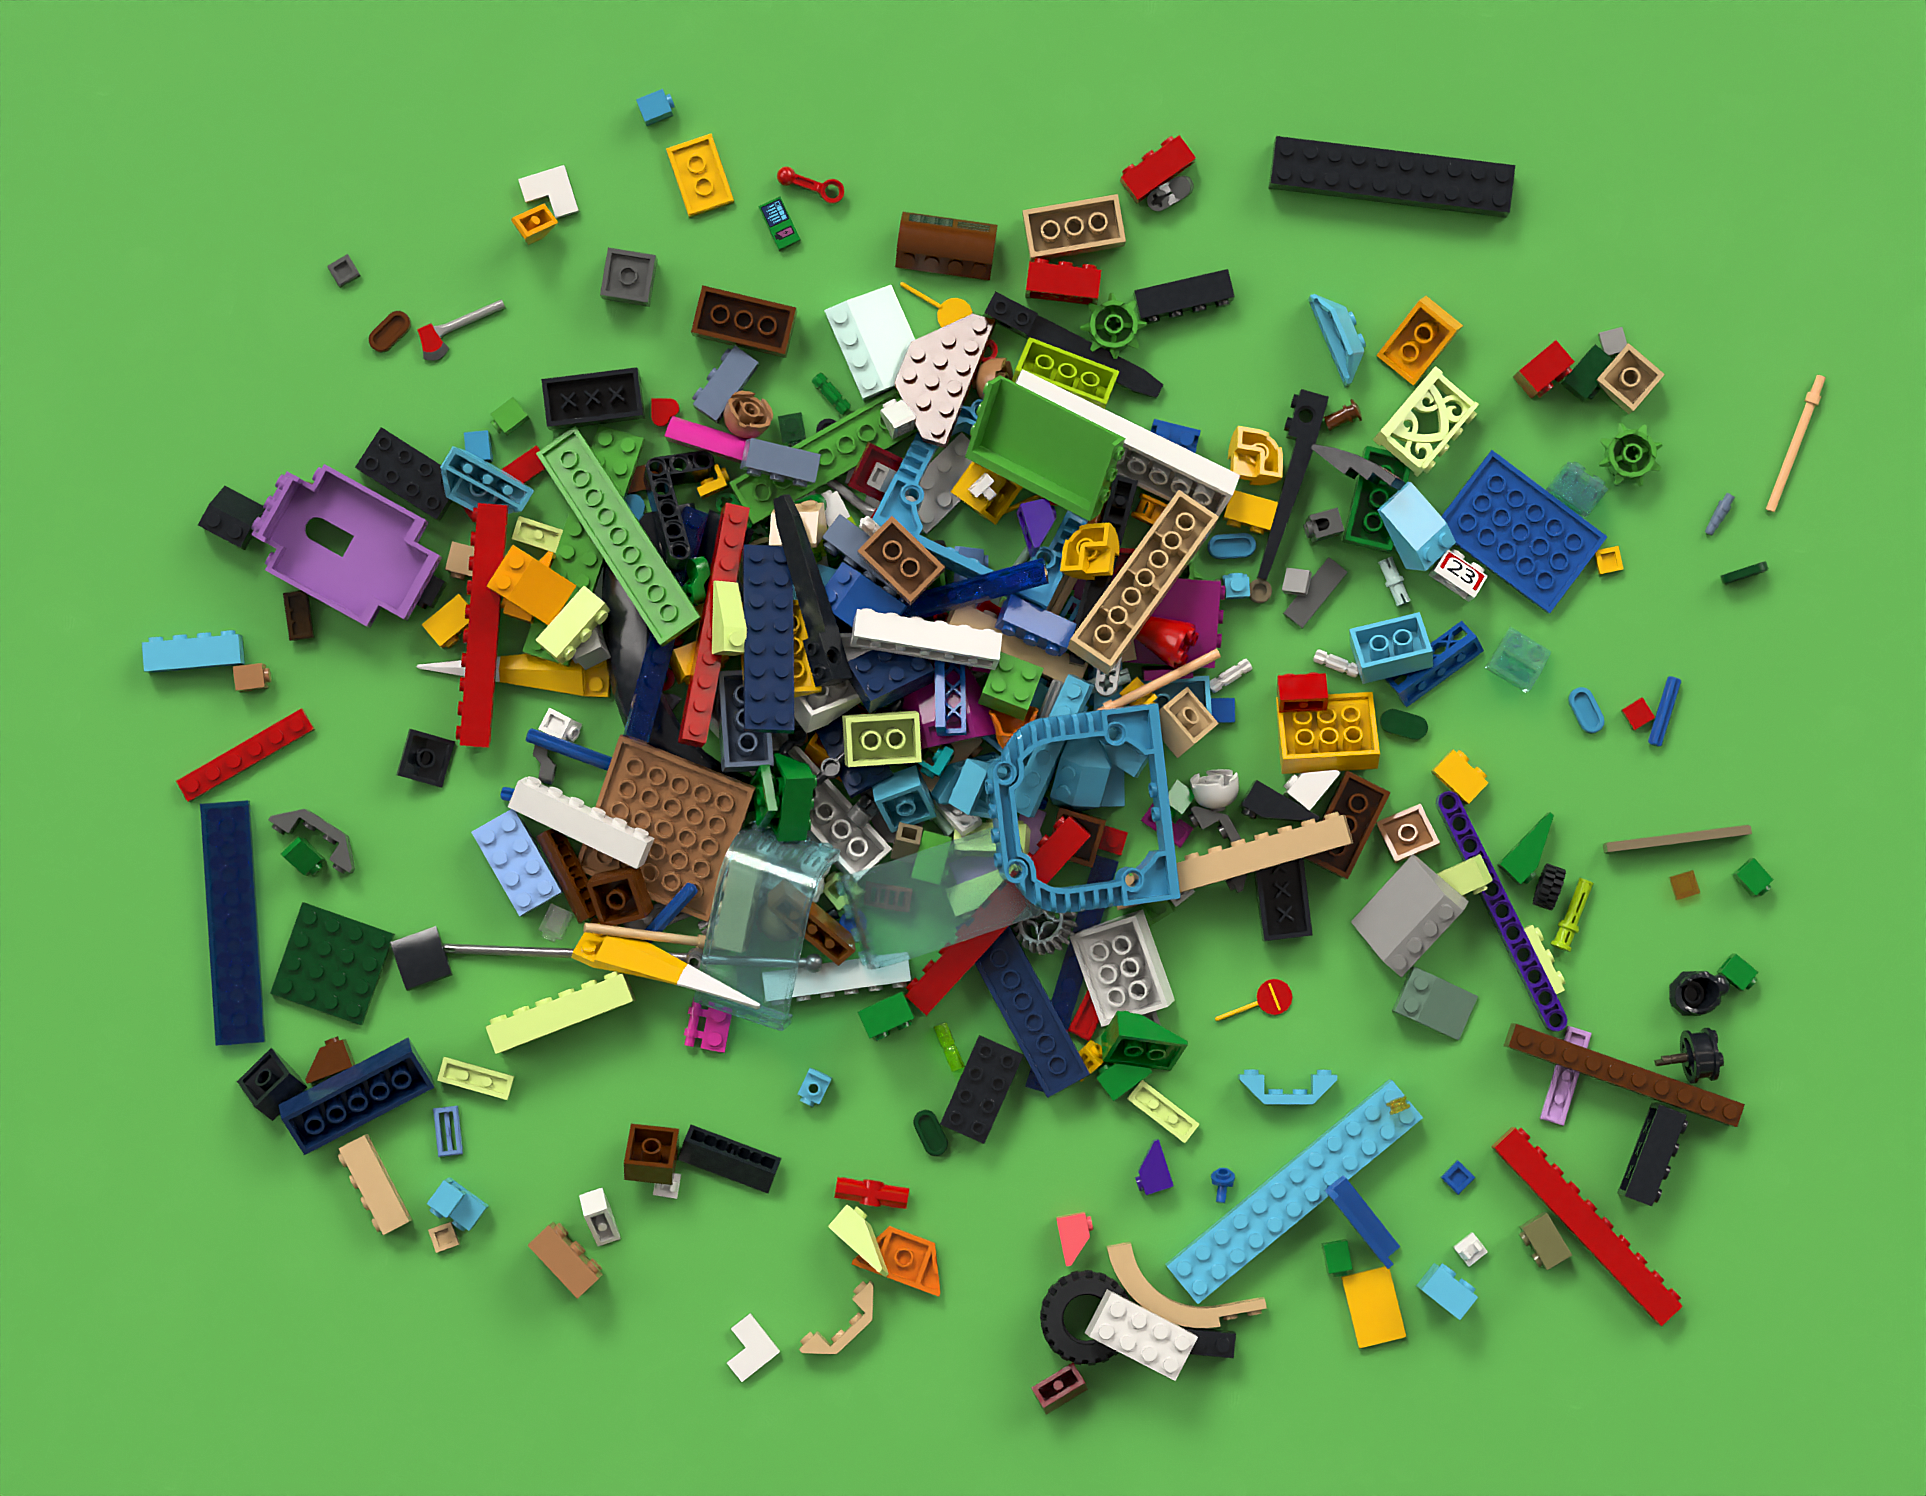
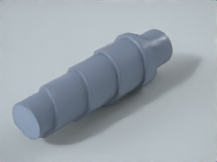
(1719, 513)

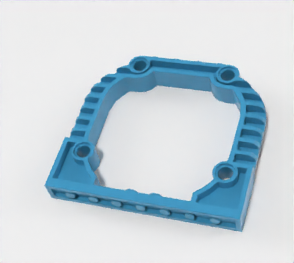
(907, 482)
(1153, 878)

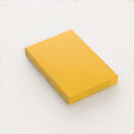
(700, 175)
(1373, 1306)

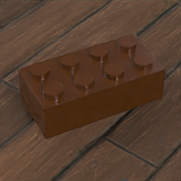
(744, 321)
(1362, 805)

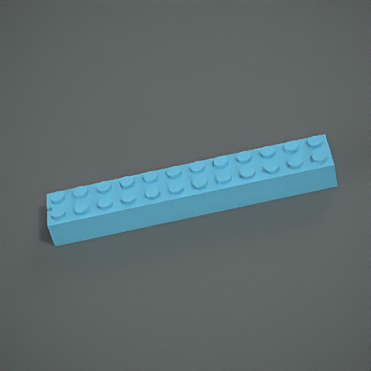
(1291, 1192)

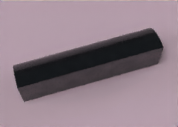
(729, 1158)

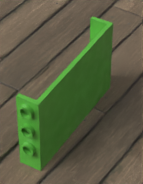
(1045, 447)

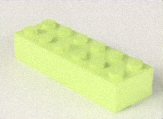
(560, 1013)

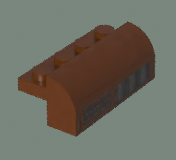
(946, 245)

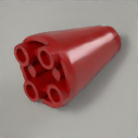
(1168, 639)

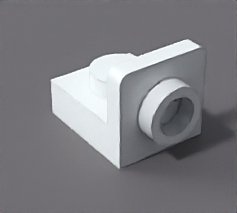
(560, 726)

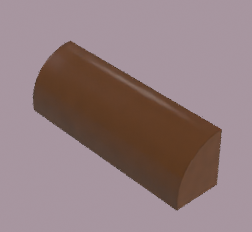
(567, 872)

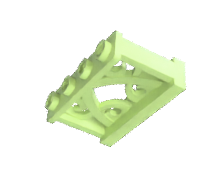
(1396, 428)

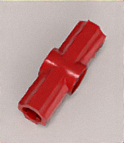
(871, 1192)

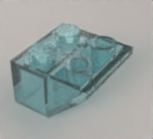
(1577, 488)
(1518, 660)

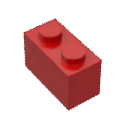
(1302, 692)

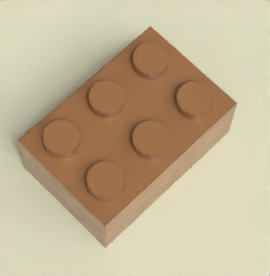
(901, 560)
(566, 1259)

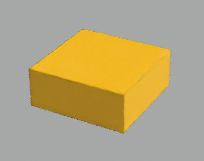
(1608, 560)

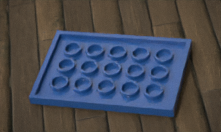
(1521, 532)

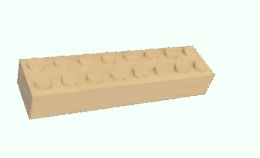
(1142, 582)

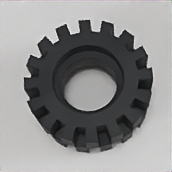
(1549, 886)

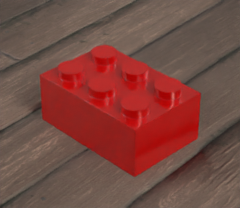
(1063, 282)

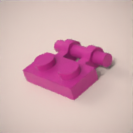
(715, 1031)

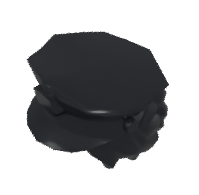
(1697, 992)

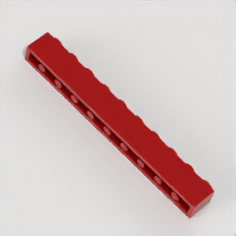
(483, 627)
(705, 664)
(959, 957)
(1587, 1226)

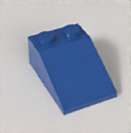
(853, 591)

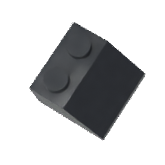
(231, 517)
(271, 1083)

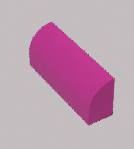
(705, 439)

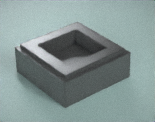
(343, 270)

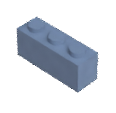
(724, 382)
(780, 462)

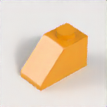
(535, 223)

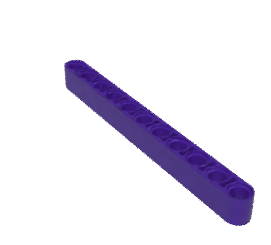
(1510, 919)

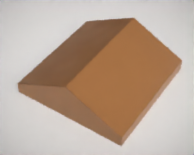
(1407, 833)

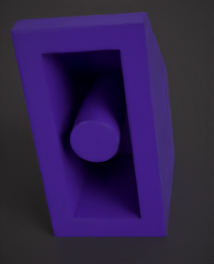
(1036, 522)
(1154, 1171)

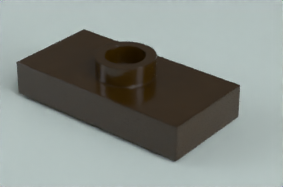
(298, 615)

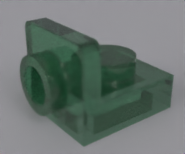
(792, 429)

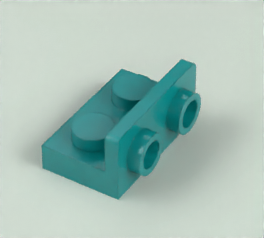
(941, 760)

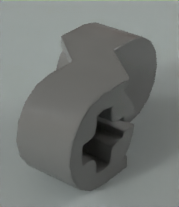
(1180, 187)
(548, 768)
(863, 811)

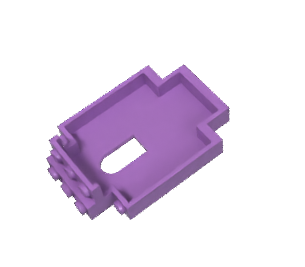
(381, 563)

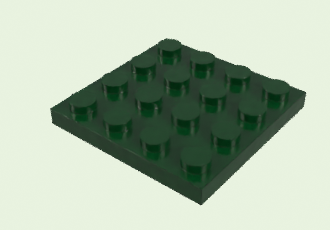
(332, 963)

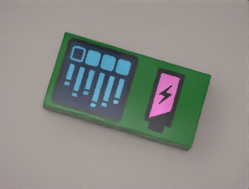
(779, 223)

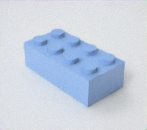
(517, 862)

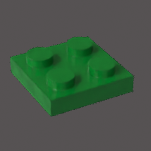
(764, 798)

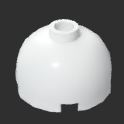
(1216, 789)

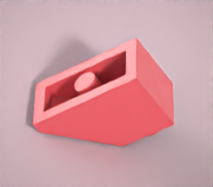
(1073, 1234)

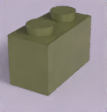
(1545, 1241)

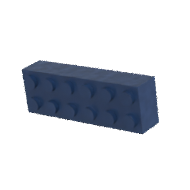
(356, 1096)

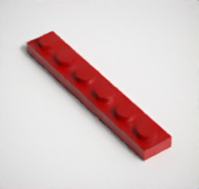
(245, 755)

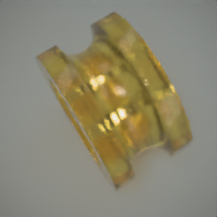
(1398, 1105)

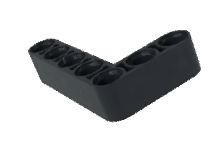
(667, 503)

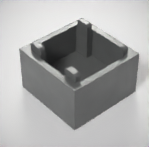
(628, 277)

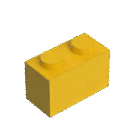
(1250, 512)
(448, 622)
(1460, 776)

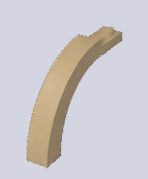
(1148, 1297)

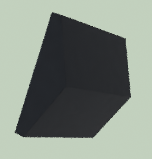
(425, 758)

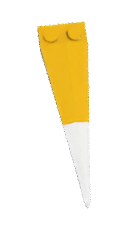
(541, 674)
(648, 961)

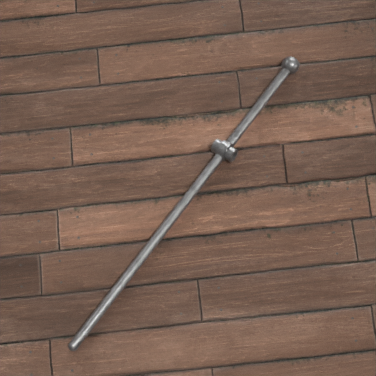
(812, 963)

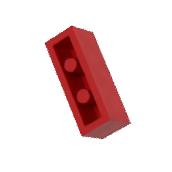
(1157, 168)

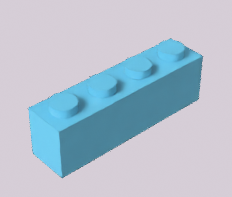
(193, 653)

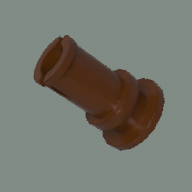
(1343, 415)

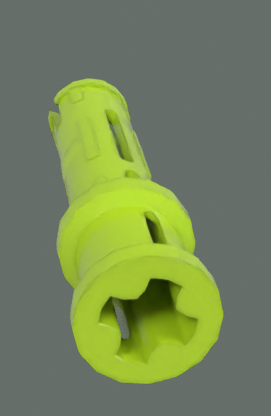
(1568, 926)

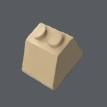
(1629, 378)
(813, 519)
(1184, 722)

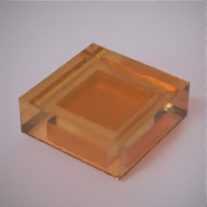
(1684, 884)

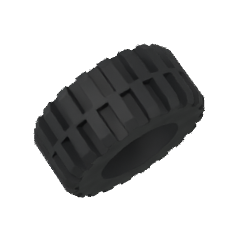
(1053, 1310)

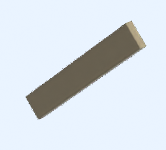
(1677, 838)

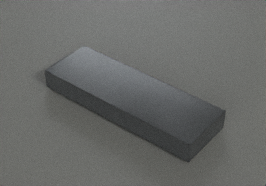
(1319, 589)

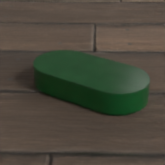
(1744, 572)
(1403, 724)
(930, 1132)

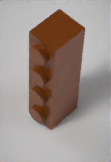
(828, 935)

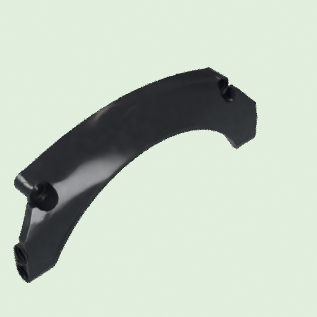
(627, 642)

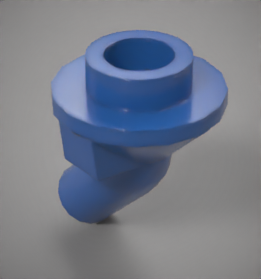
(1223, 1178)

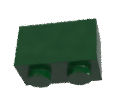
(1583, 377)

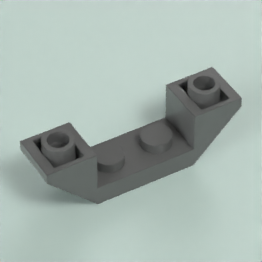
(1204, 818)
(341, 856)

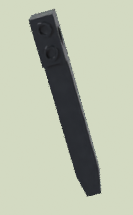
(1029, 324)
(1305, 436)
(1116, 513)
(824, 643)

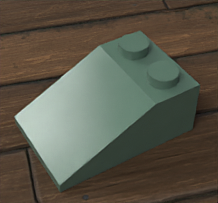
(1435, 1003)

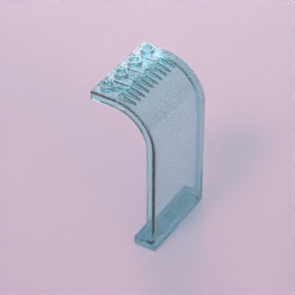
(930, 900)
(762, 921)

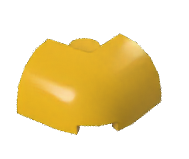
(1255, 456)
(1090, 551)

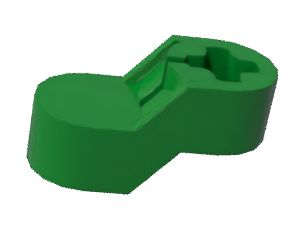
(698, 573)

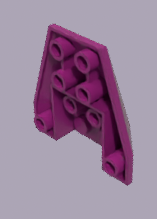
(977, 716)

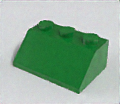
(795, 791)

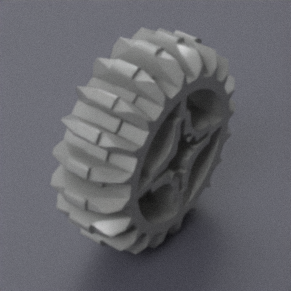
(1046, 939)

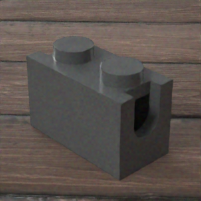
(1323, 525)

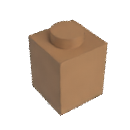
(251, 677)

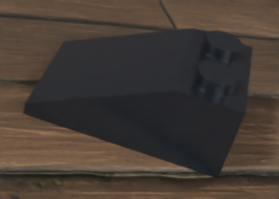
(1269, 804)

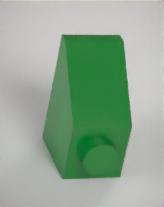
(303, 856)
(1120, 1078)

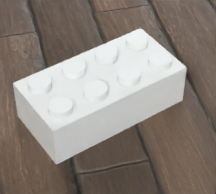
(1141, 1335)

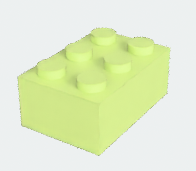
(881, 738)

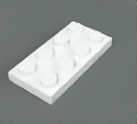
(939, 481)

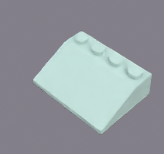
(872, 339)

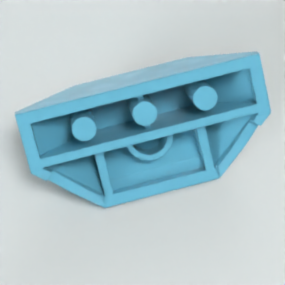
(1340, 335)
(475, 481)
(1081, 775)

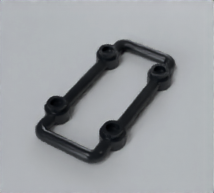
(831, 766)

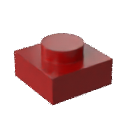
(1113, 840)

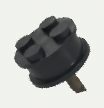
(1698, 1055)

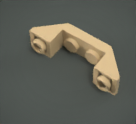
(817, 1344)

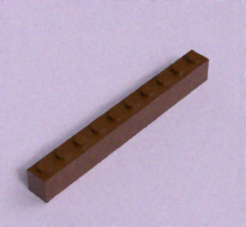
(1624, 1075)

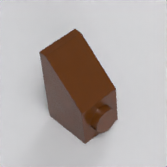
(330, 1060)

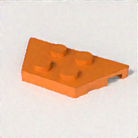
(907, 1259)

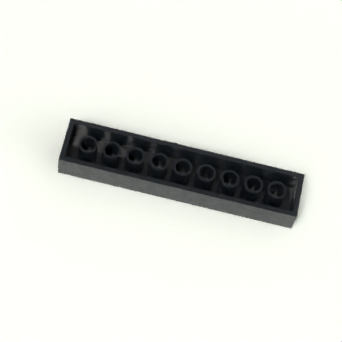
(1391, 176)

